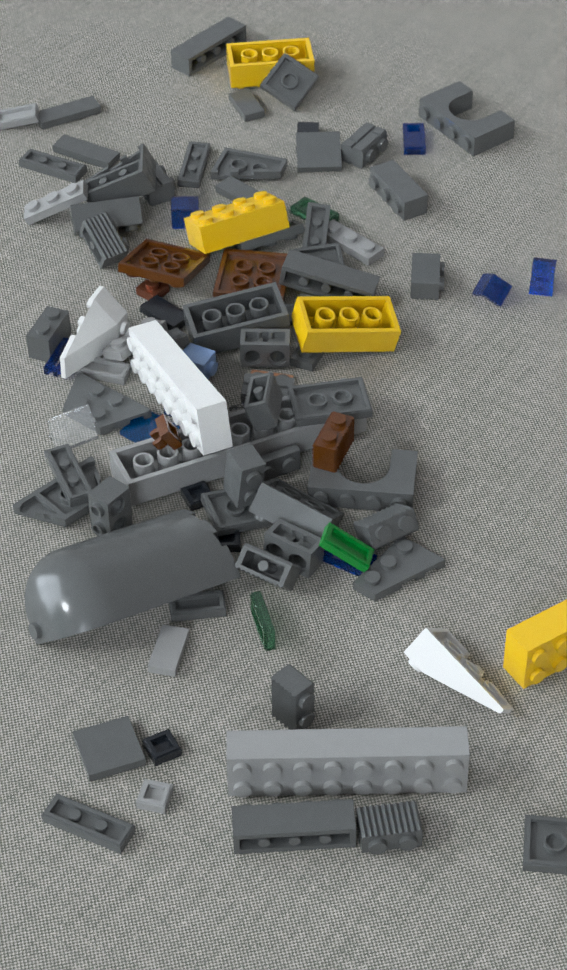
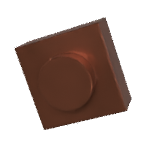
(150, 289)

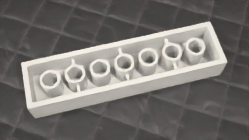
(180, 387)

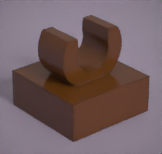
(165, 434)

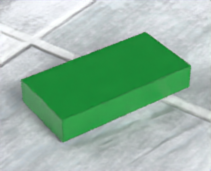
(346, 547)

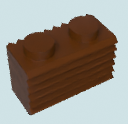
(333, 442)

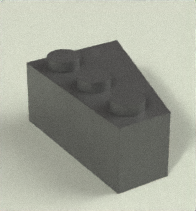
(129, 178)

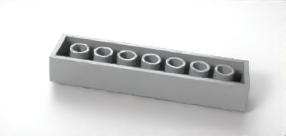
(347, 761)

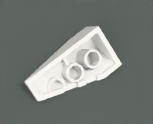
(101, 325)
(445, 659)

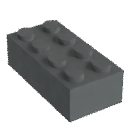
(219, 320)

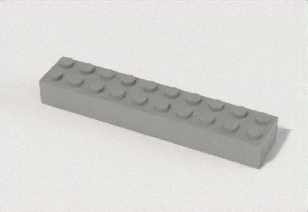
(164, 471)

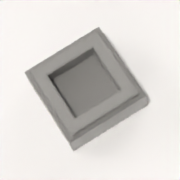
(154, 796)

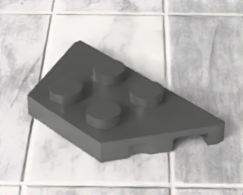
(107, 406)
(50, 504)

